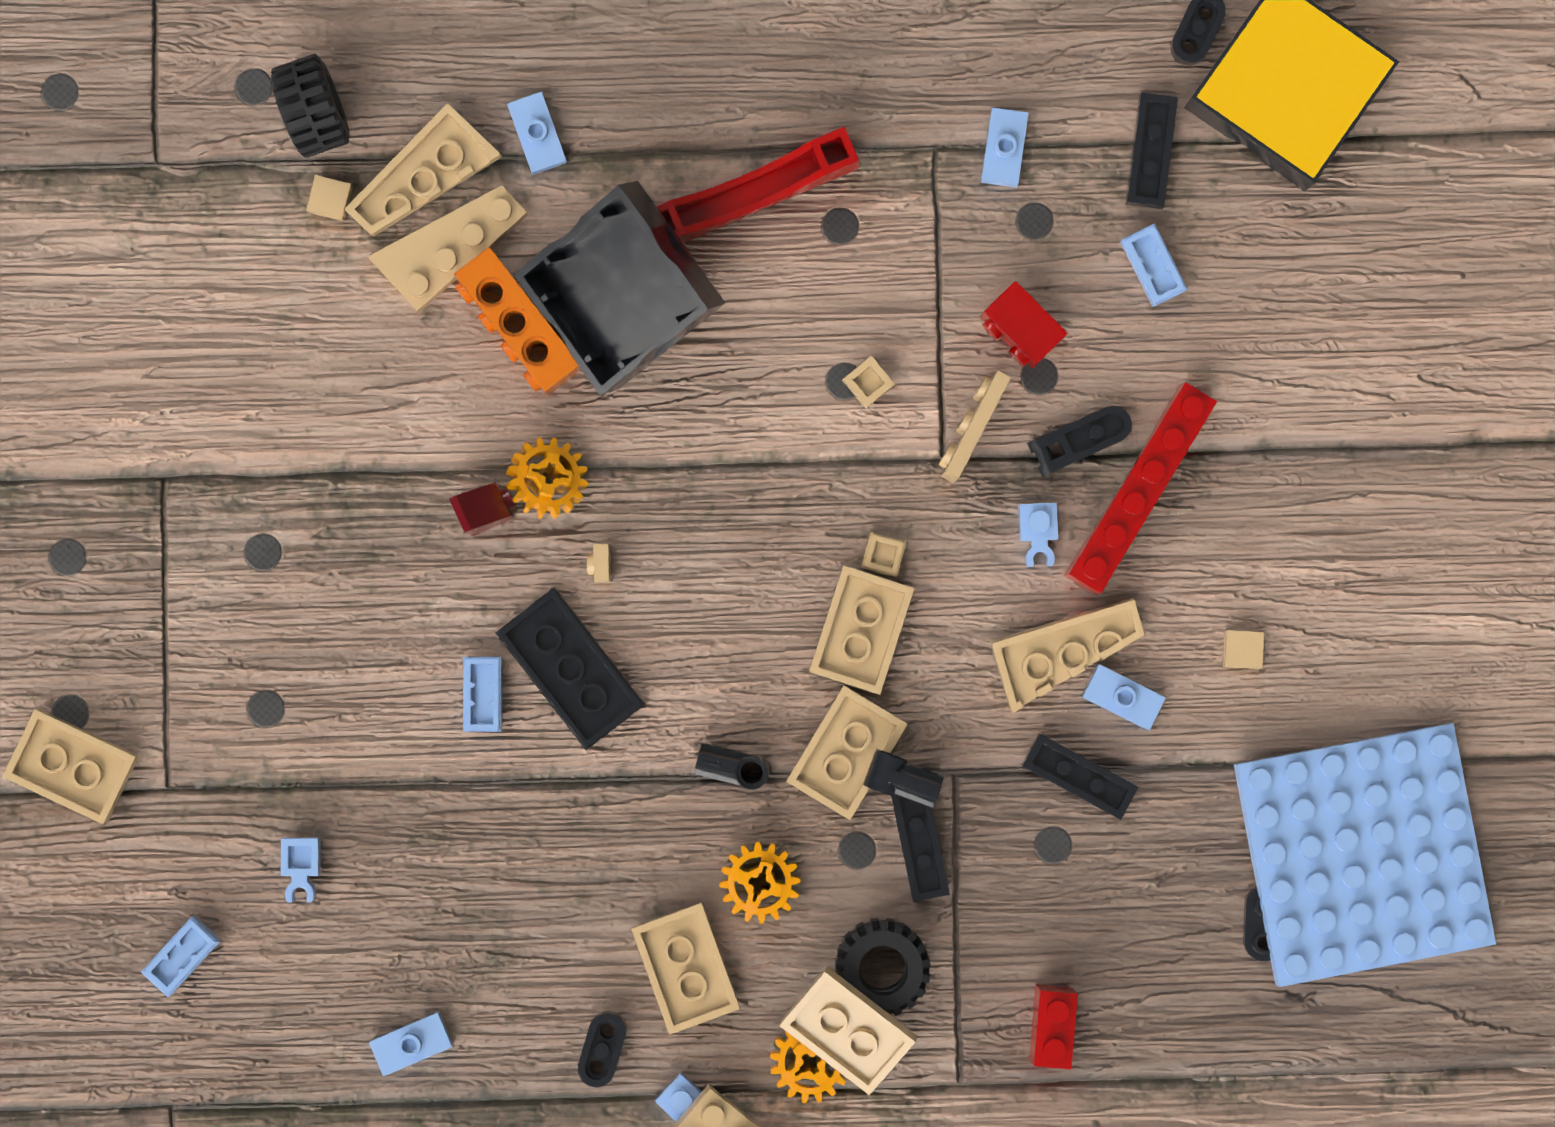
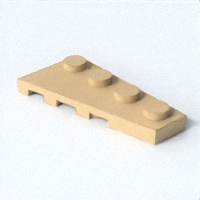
(427, 167)

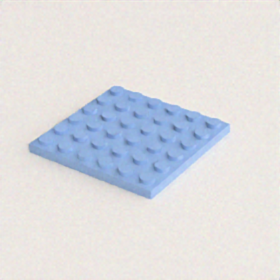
(1364, 854)

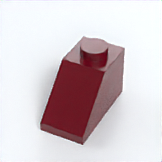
(483, 508)

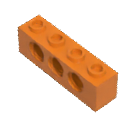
(489, 271)

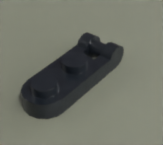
(1082, 438)

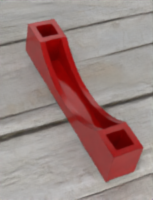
(777, 181)
(1141, 488)

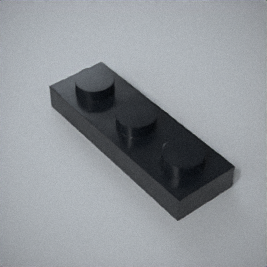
(1151, 150)
(1079, 776)
(920, 849)

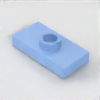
(537, 133)
(1004, 147)
(1153, 265)
(482, 694)
(1123, 697)
(181, 956)
(411, 1043)

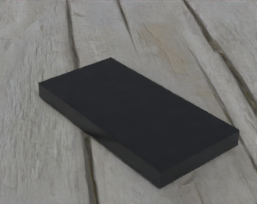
(570, 668)

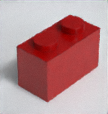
(1022, 325)
(1053, 1026)

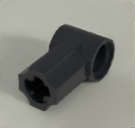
(728, 766)
(895, 776)

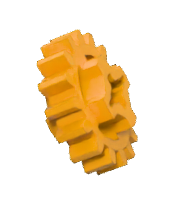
(561, 479)
(776, 887)
(795, 1071)

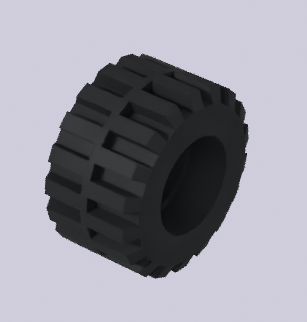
(310, 106)
(891, 934)

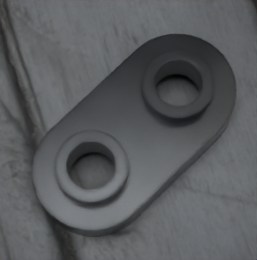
(1197, 31)
(1254, 927)
(602, 1048)

